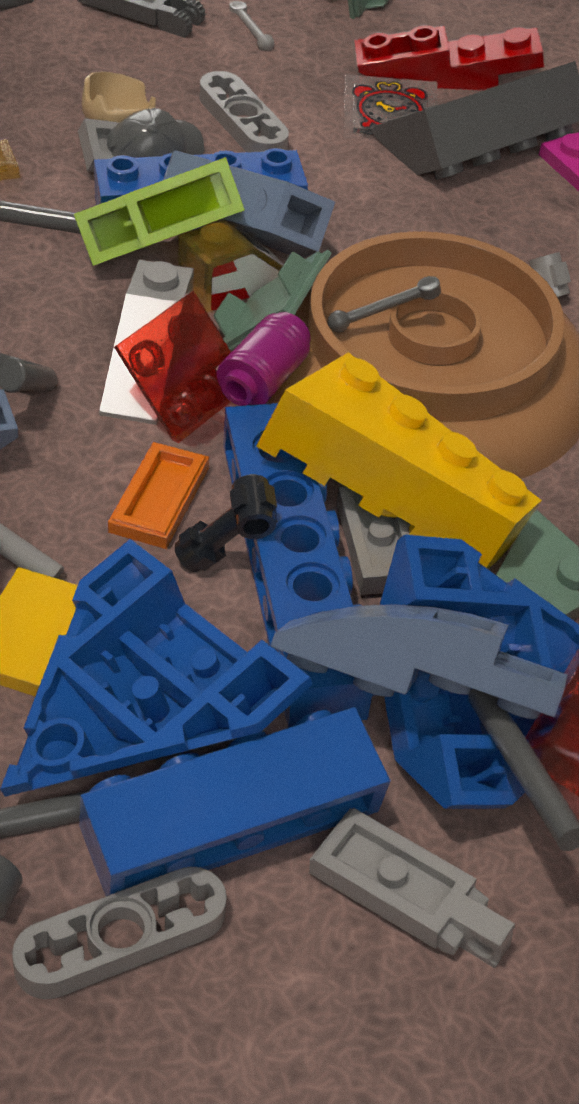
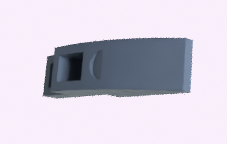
(393, 642)

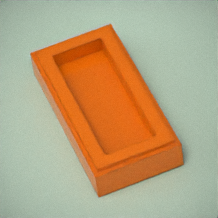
(158, 495)

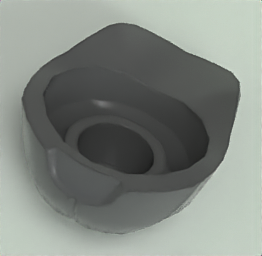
(153, 135)

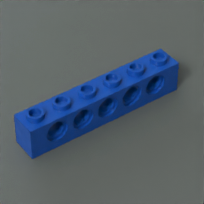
(299, 562)

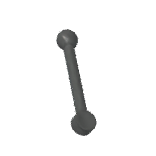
(427, 289)

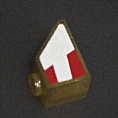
(225, 263)

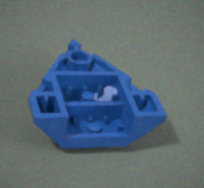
(143, 679)
(437, 730)

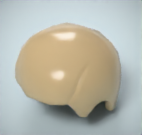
(113, 96)

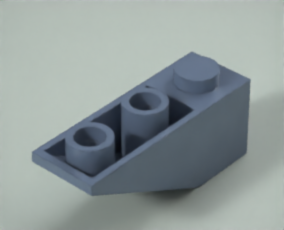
(274, 211)

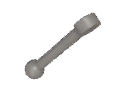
(265, 41)

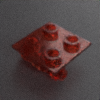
(177, 365)

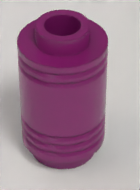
(264, 359)

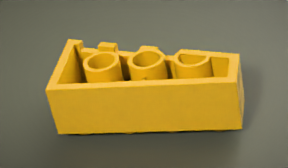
(398, 458)

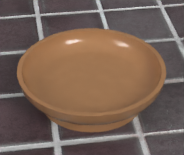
(481, 357)

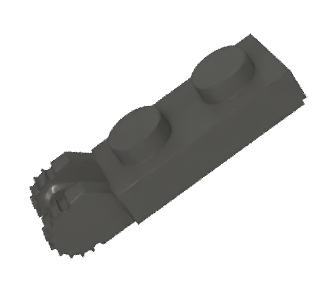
(169, 15)

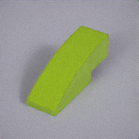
(159, 211)

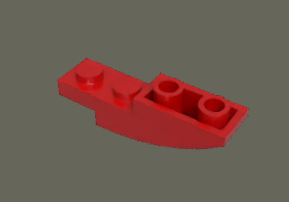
(458, 64)

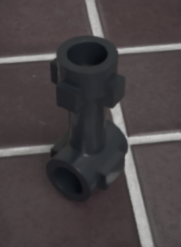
(250, 515)

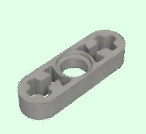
(242, 101)
(131, 904)

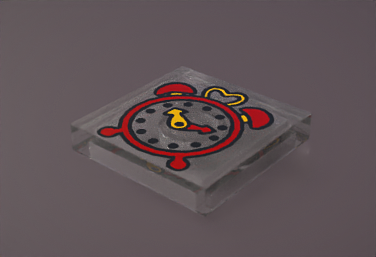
(379, 100)

